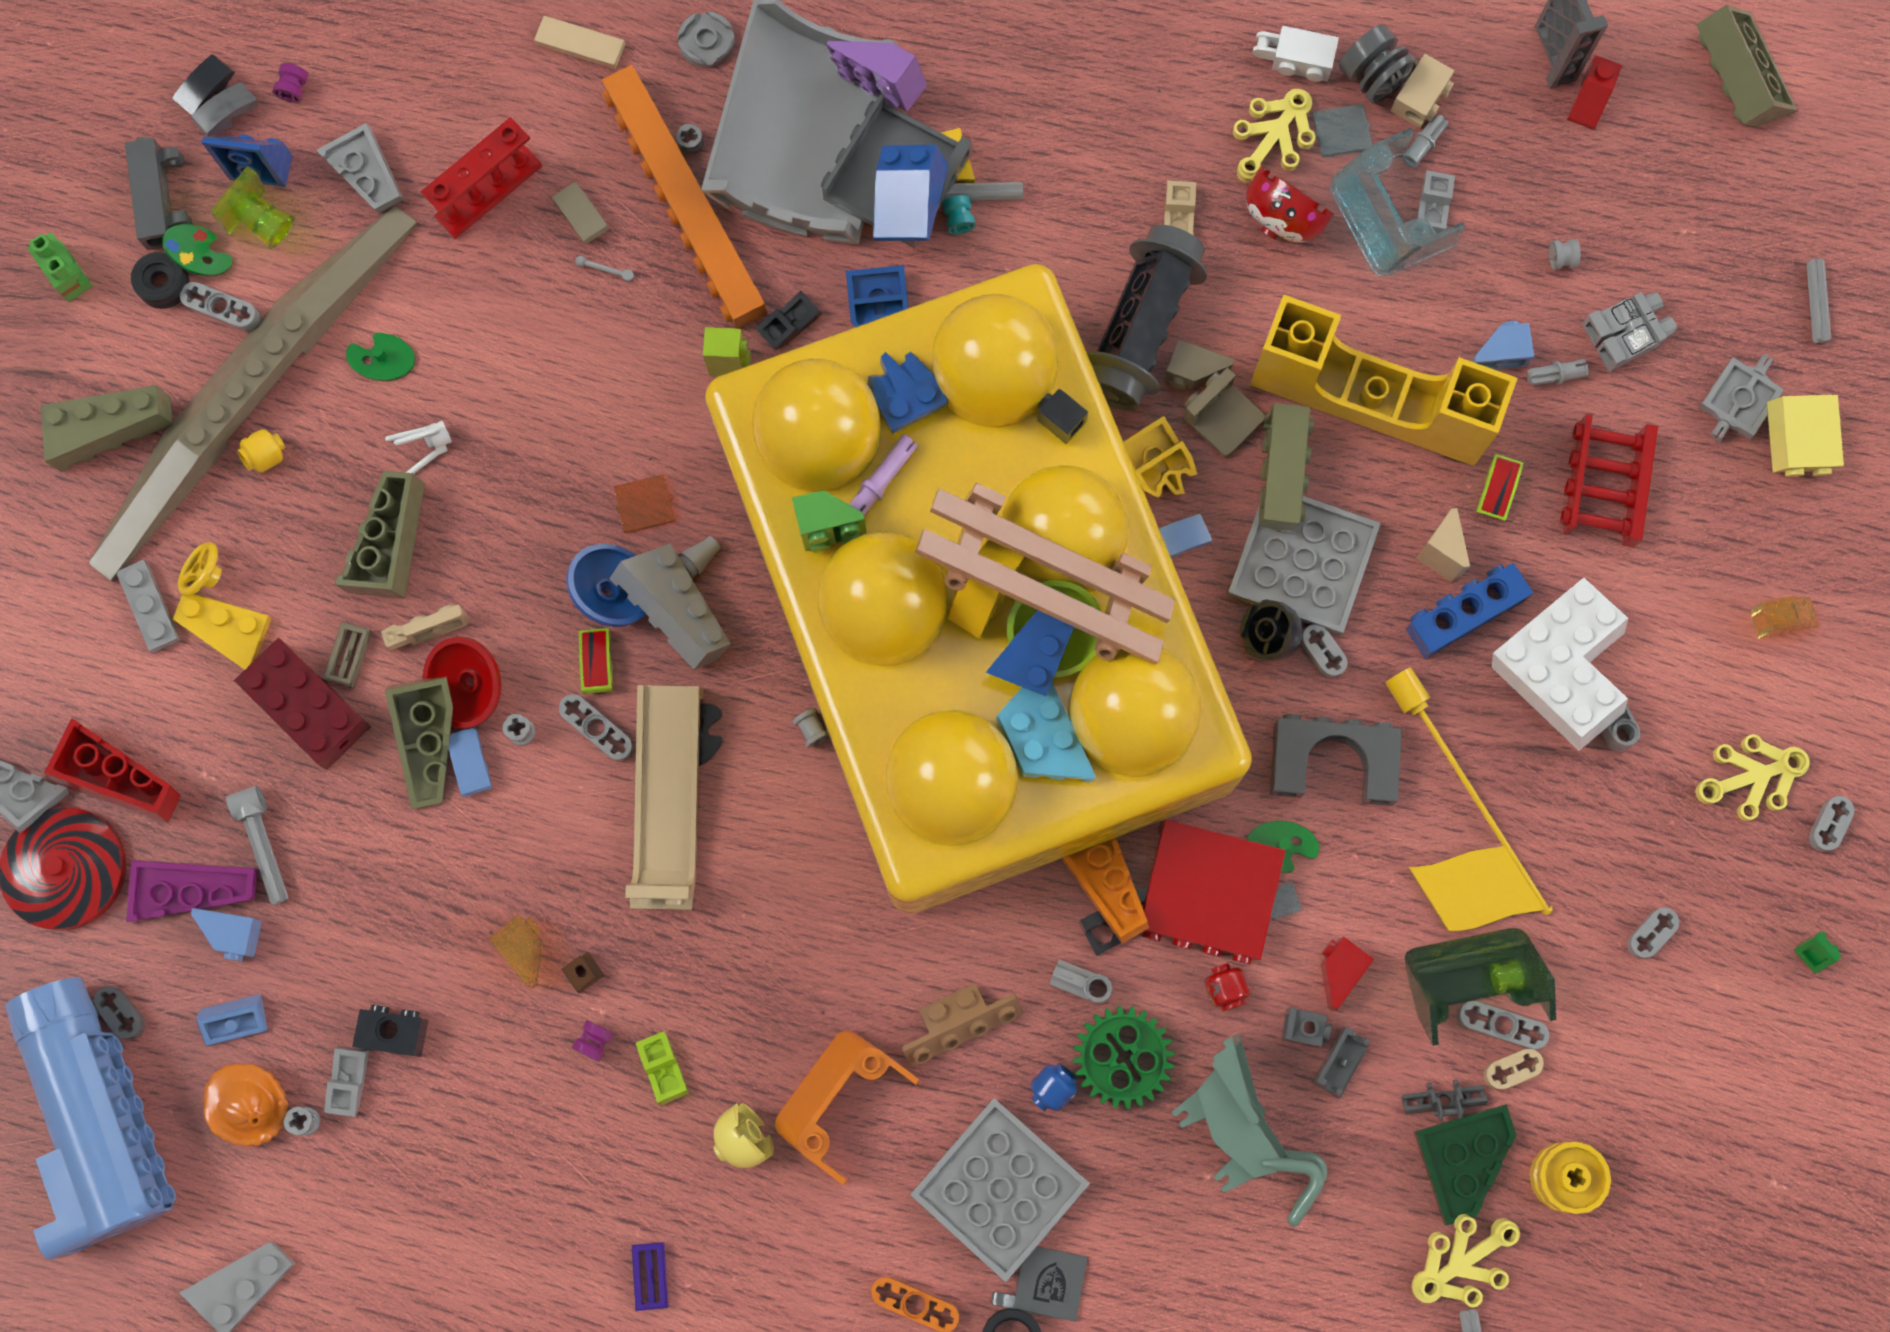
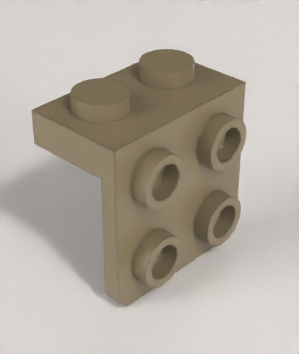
(1222, 414)

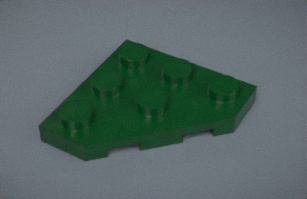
(1465, 1159)

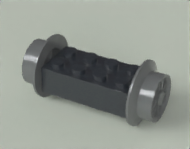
(1162, 273)

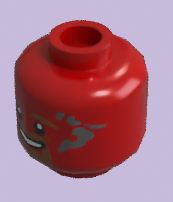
(1227, 987)

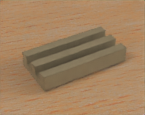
(358, 658)

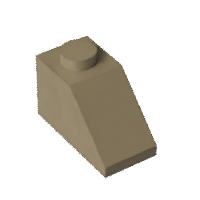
(1193, 366)

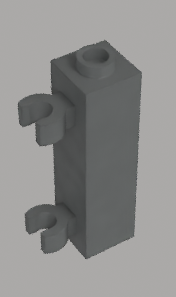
(150, 190)

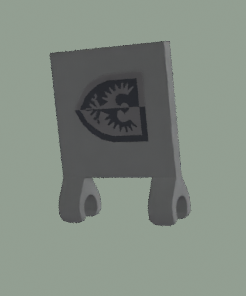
(1047, 1284)

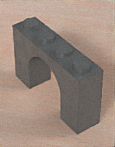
(1376, 745)

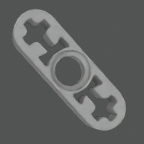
(212, 297)
(574, 720)
(1527, 1025)

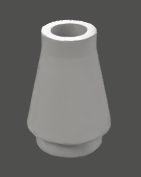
(698, 556)

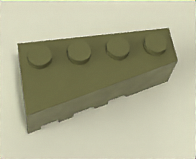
(93, 424)
(386, 539)

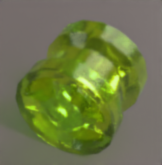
(1506, 976)

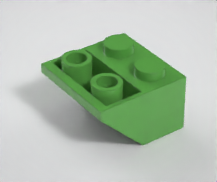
(826, 520)

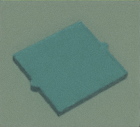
(1342, 130)

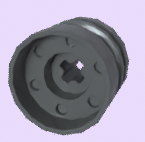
(1378, 63)

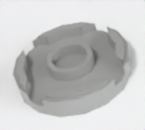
(706, 39)

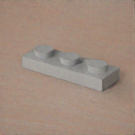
(148, 606)

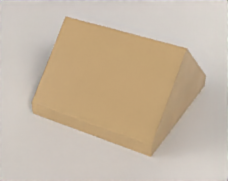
(1447, 549)

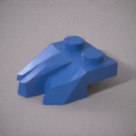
(876, 293)
(905, 391)

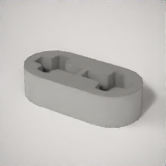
(1329, 646)
(1838, 826)
(1647, 928)

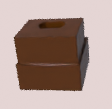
(593, 973)

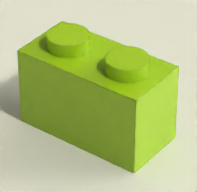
(725, 350)

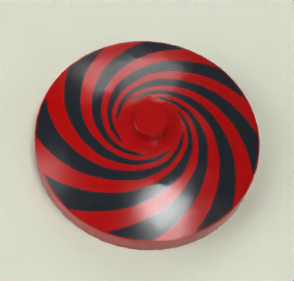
(62, 869)

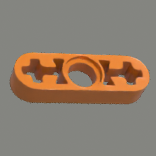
(889, 1304)

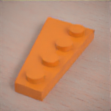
(1109, 887)

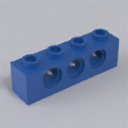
(1512, 592)

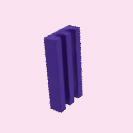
(652, 1304)

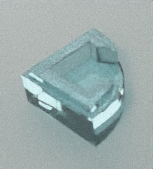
(1285, 901)

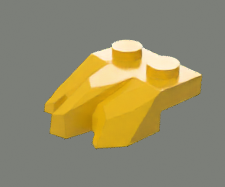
(1159, 458)

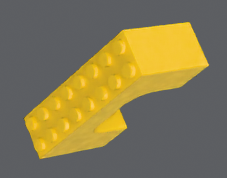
(1442, 413)

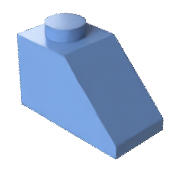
(1507, 347)
(229, 933)

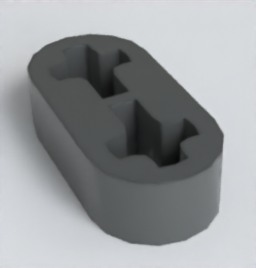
(125, 1008)

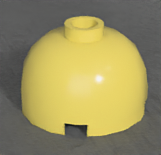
(740, 1139)

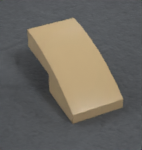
(1180, 205)

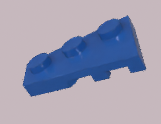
(1034, 654)

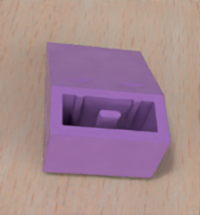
(879, 70)

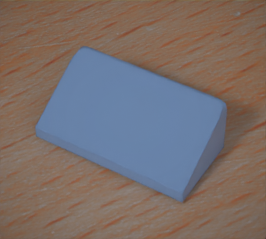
(232, 1020)

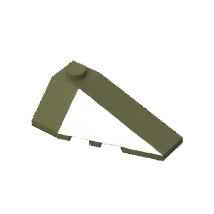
(422, 729)

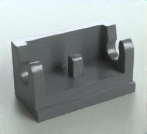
(1341, 1062)

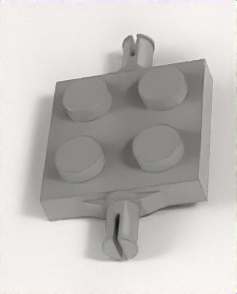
(1740, 398)

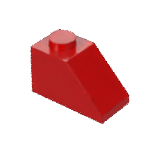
(1594, 92)
(1342, 970)

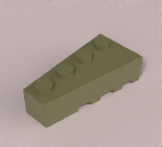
(1284, 467)

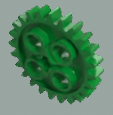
(1147, 1041)

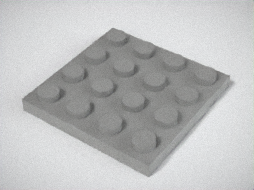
(1308, 568)
(1000, 1189)

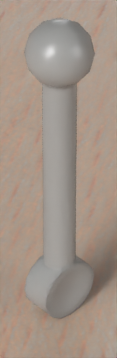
(627, 274)

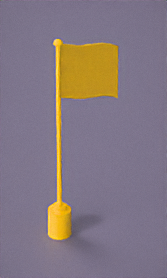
(1480, 883)

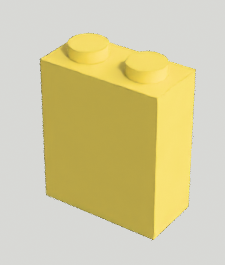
(1805, 435)

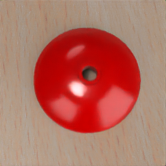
(461, 661)

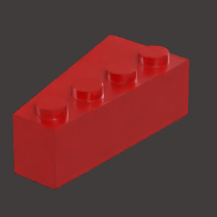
(102, 771)

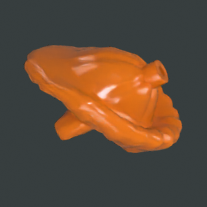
(244, 1104)

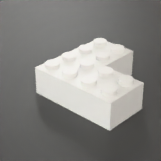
(1553, 667)

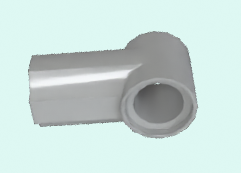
(1077, 982)

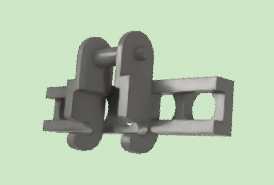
(1455, 1107)

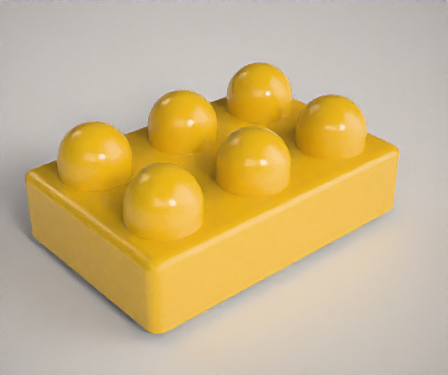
(870, 615)

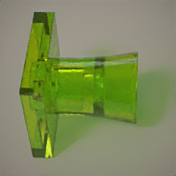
(244, 205)

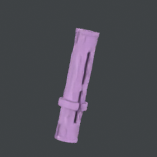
(873, 487)

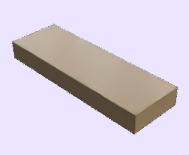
(579, 42)

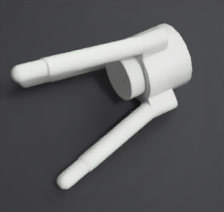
(434, 435)

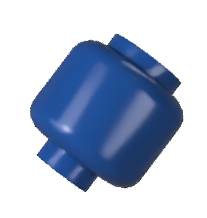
(1053, 1087)

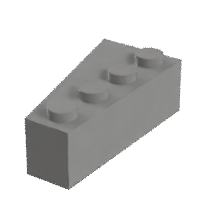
(673, 603)

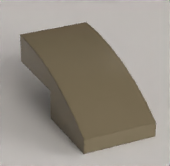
(580, 213)

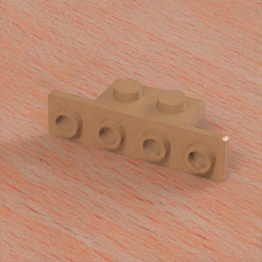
(957, 1021)

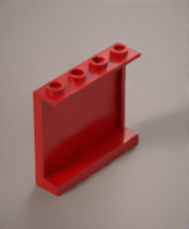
(1211, 891)

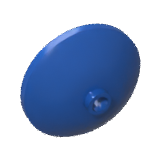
(590, 576)

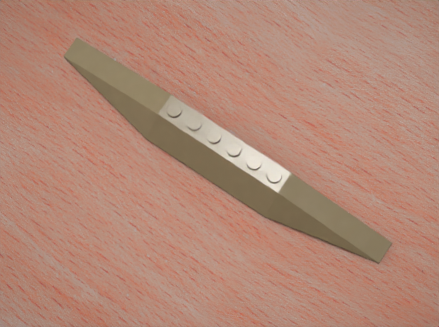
(240, 383)

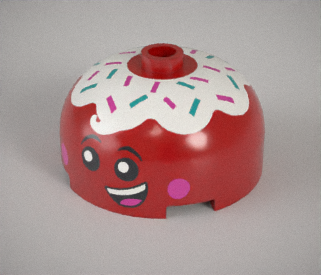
(1284, 209)

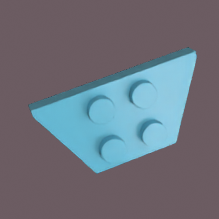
(1043, 737)

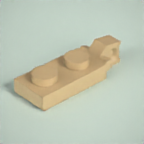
(425, 627)

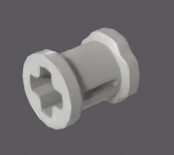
(811, 727)
(527, 733)
(310, 1125)

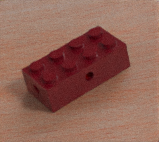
(302, 703)

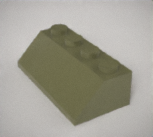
(1745, 66)

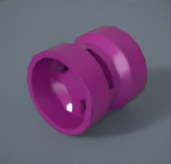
(290, 82)
(595, 1033)

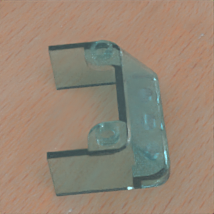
(1373, 218)

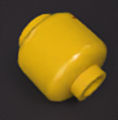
(261, 451)

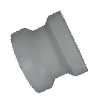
(1564, 254)

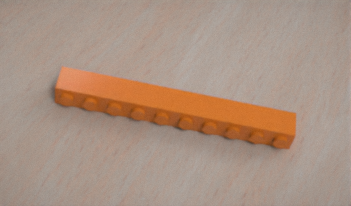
(684, 198)

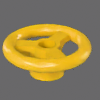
(200, 568)

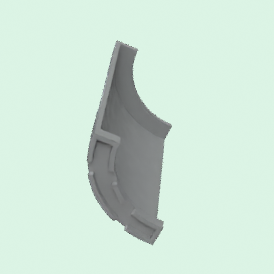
(786, 126)

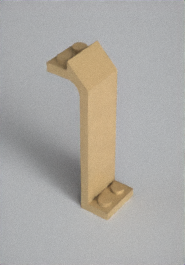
(666, 797)

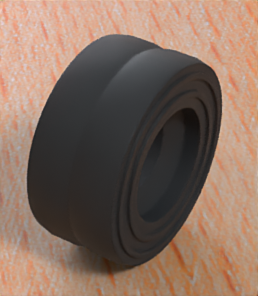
(147, 269)

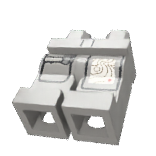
(1628, 329)

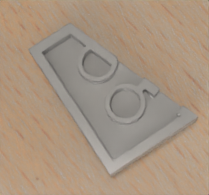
(364, 167)
(26, 796)
(239, 1287)

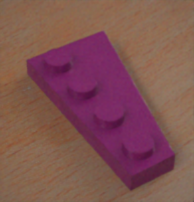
(178, 887)

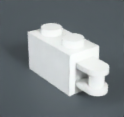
(1298, 52)

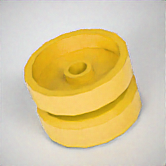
(1589, 1177)

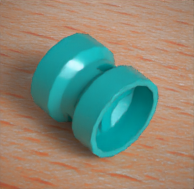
(959, 215)

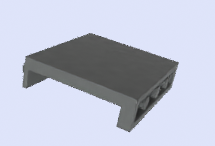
(853, 178)

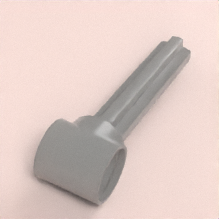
(248, 807)

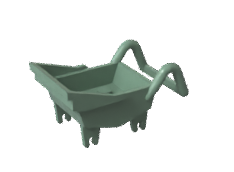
(1240, 1130)

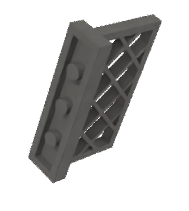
(1568, 37)

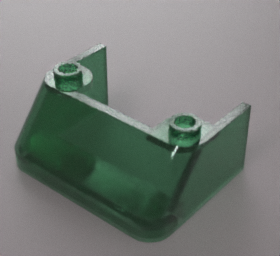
(1461, 973)

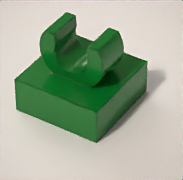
(1818, 952)

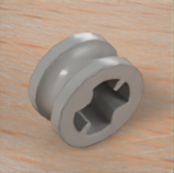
(686, 131)

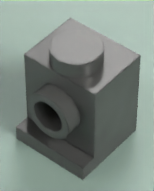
(1294, 1028)

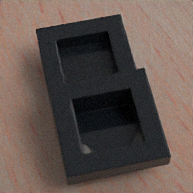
(207, 79)
(788, 322)

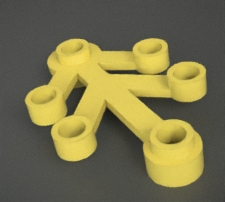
(1276, 130)
(1757, 774)
(1461, 1262)

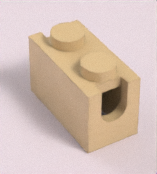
(1423, 90)

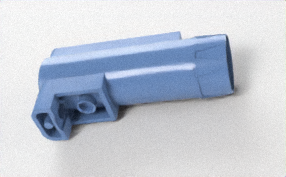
(104, 1157)

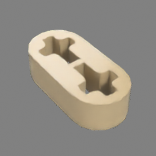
(1516, 1076)

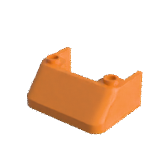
(799, 1116)

